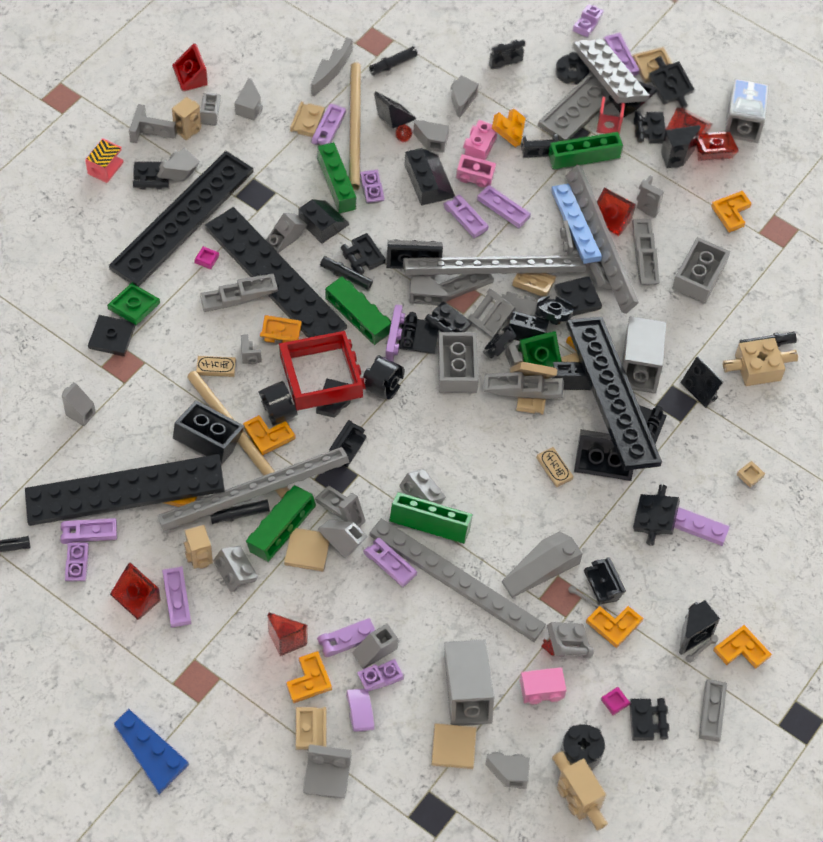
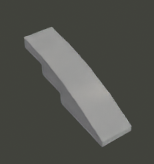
(330, 68)
(645, 252)
(238, 293)
(518, 385)

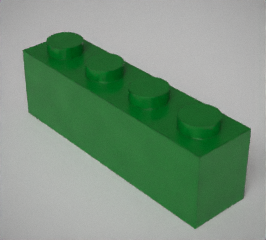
(585, 150)
(336, 178)
(358, 310)
(430, 517)
(281, 523)

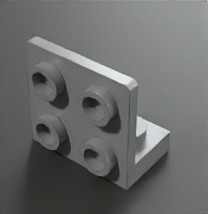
(327, 771)

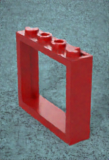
(317, 345)

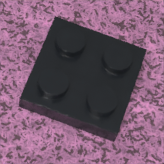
(580, 294)

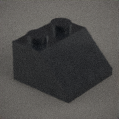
(679, 145)
(322, 219)
(698, 626)

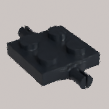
(671, 82)
(656, 514)

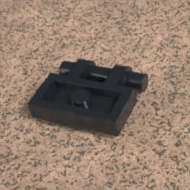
(507, 54)
(655, 127)
(148, 171)
(368, 252)
(448, 319)
(642, 720)

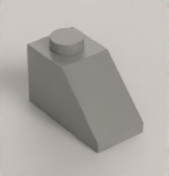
(463, 94)
(248, 102)
(426, 291)

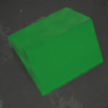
(540, 349)

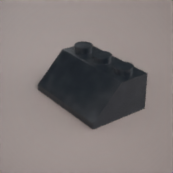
(427, 176)
(402, 249)
(207, 431)
(598, 456)

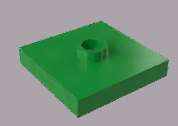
(133, 304)

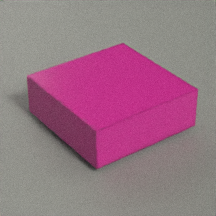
(206, 257)
(615, 701)

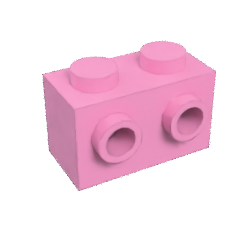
(480, 141)
(475, 171)
(543, 685)

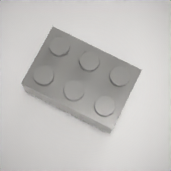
(701, 270)
(457, 362)

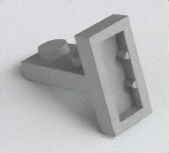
(150, 126)
(344, 507)

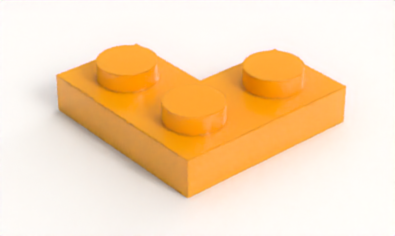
(510, 128)
(729, 208)
(265, 438)
(614, 629)
(743, 643)
(314, 680)

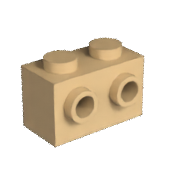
(187, 118)
(198, 547)

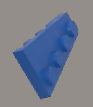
(157, 758)

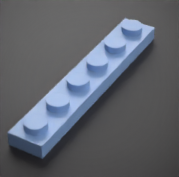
(577, 224)

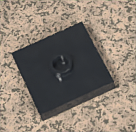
(111, 335)

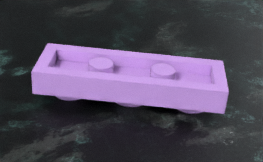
(620, 48)
(503, 206)
(395, 333)
(701, 526)
(176, 597)

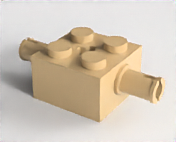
(760, 361)
(580, 790)

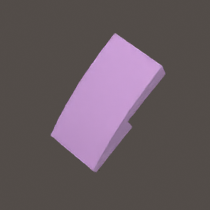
(588, 20)
(371, 186)
(76, 562)
(380, 676)
(360, 710)

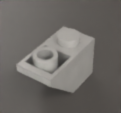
(431, 135)
(178, 166)
(286, 231)
(77, 404)
(342, 535)
(376, 646)
(510, 770)

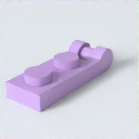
(329, 124)
(466, 216)
(89, 530)
(390, 562)
(346, 637)

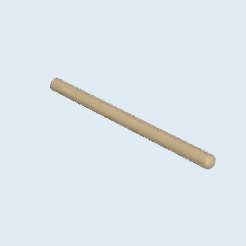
(355, 110)
(246, 444)

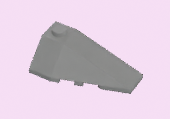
(544, 562)

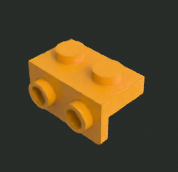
(280, 329)

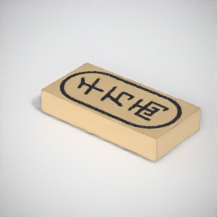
(216, 366)
(554, 467)

